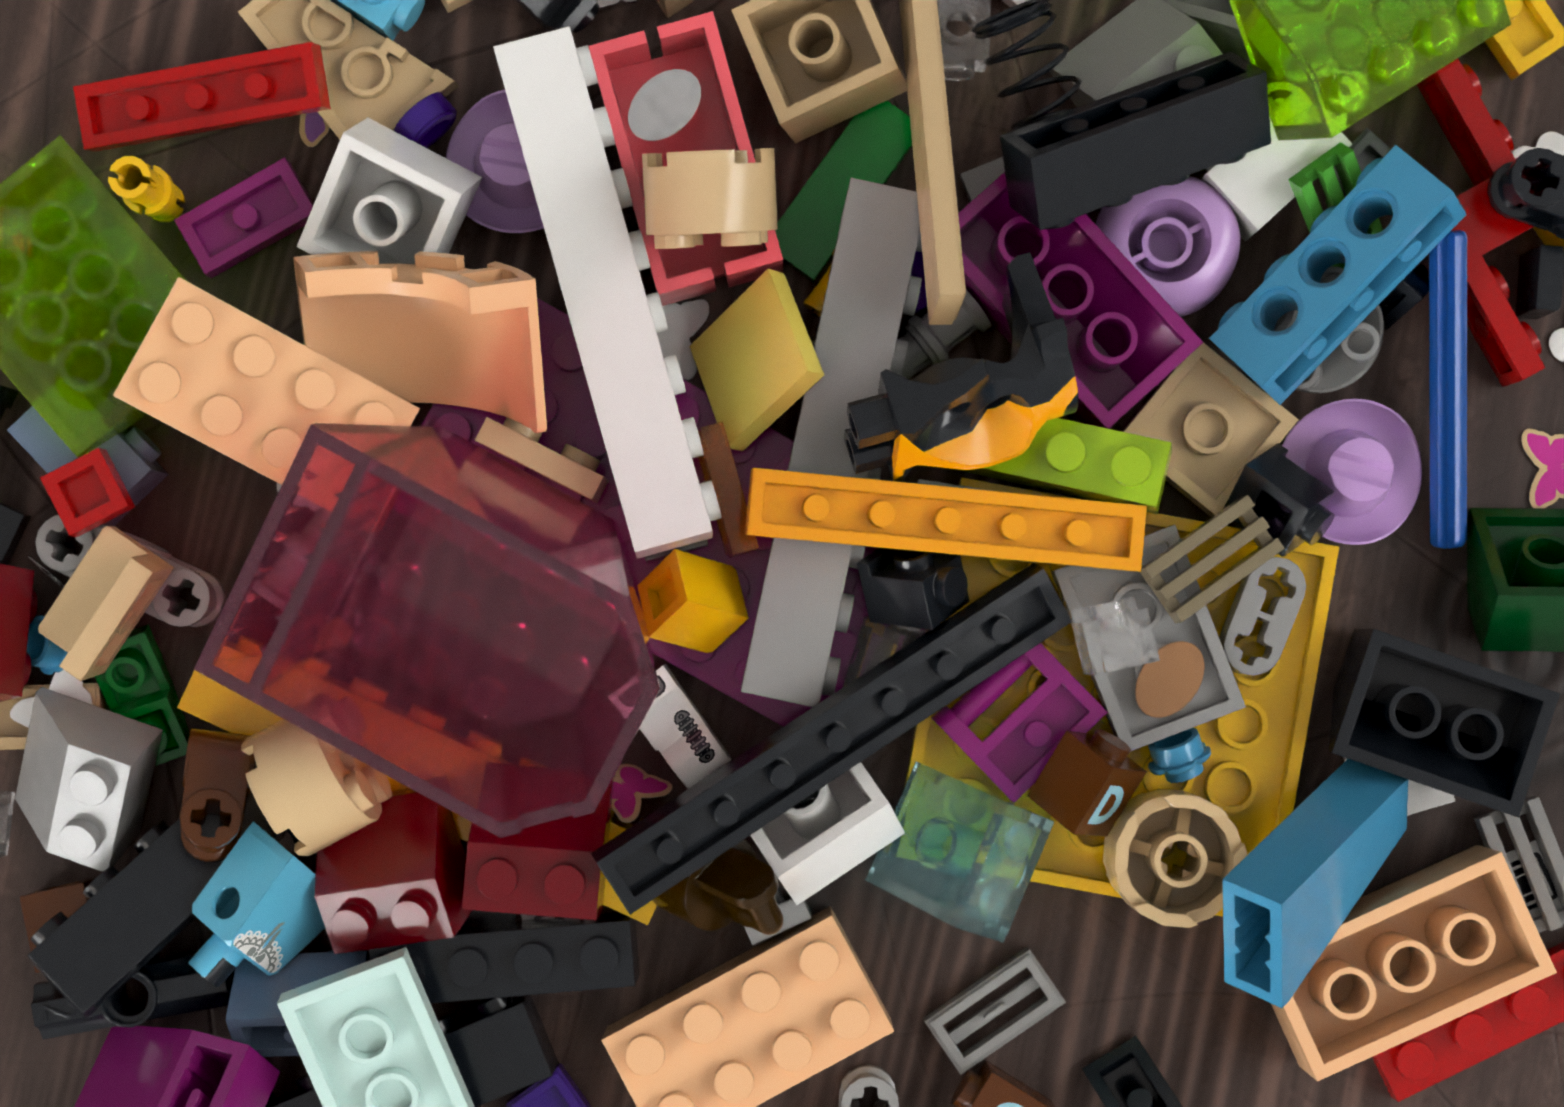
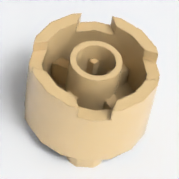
(709, 196)
(312, 786)
(1136, 847)

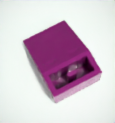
(176, 1070)

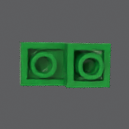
(142, 690)

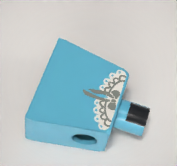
(257, 909)

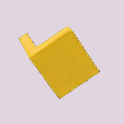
(692, 601)

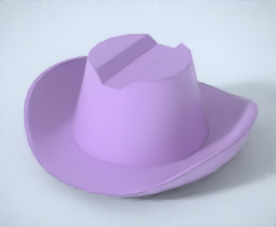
(491, 148)
(1178, 240)
(1366, 460)

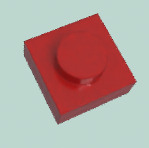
(87, 492)

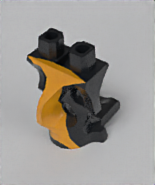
(970, 408)

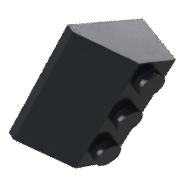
(1439, 720)

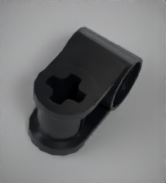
(1546, 179)

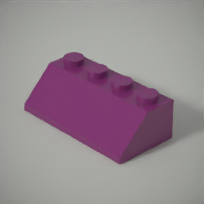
(1116, 322)

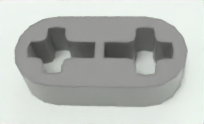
(1276, 622)

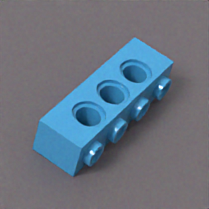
(1374, 265)

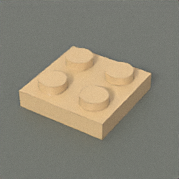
(1214, 426)

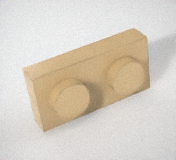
(570, 468)

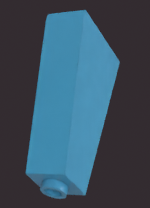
(1307, 878)

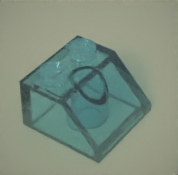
(961, 853)

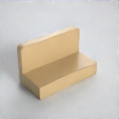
(103, 602)

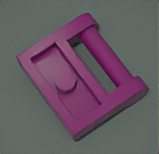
(1028, 736)

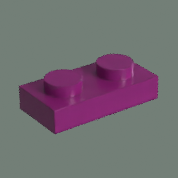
(246, 218)

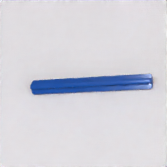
(1448, 390)

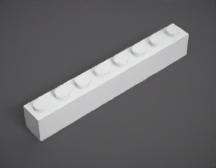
(605, 294)

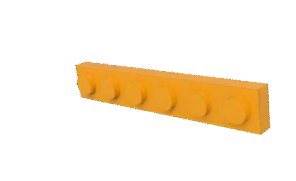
(945, 520)

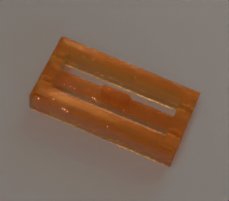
(719, 467)

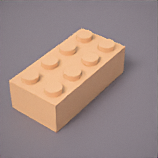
(245, 383)
(1415, 962)
(752, 1023)

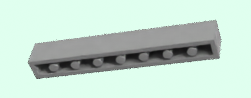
(854, 343)

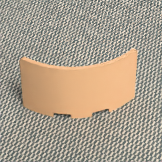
(429, 329)

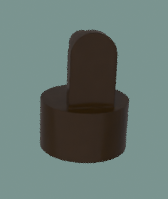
(725, 891)

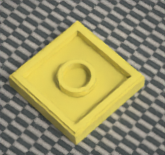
(756, 359)

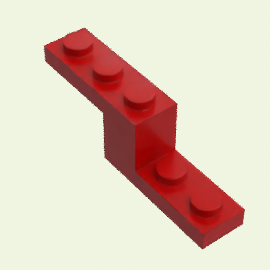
(1482, 148)

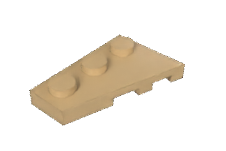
(362, 68)

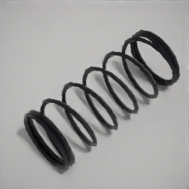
(1011, 19)

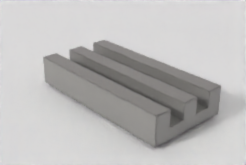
(1533, 809)
(981, 988)

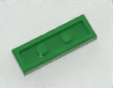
(866, 151)

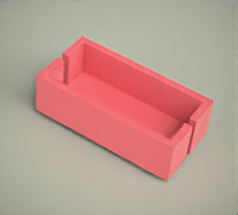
(718, 124)

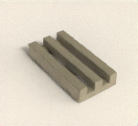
(1254, 529)

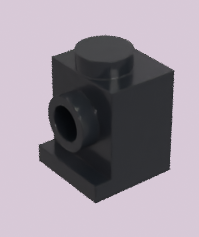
(1286, 498)
(912, 587)

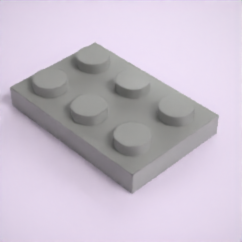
(1116, 689)

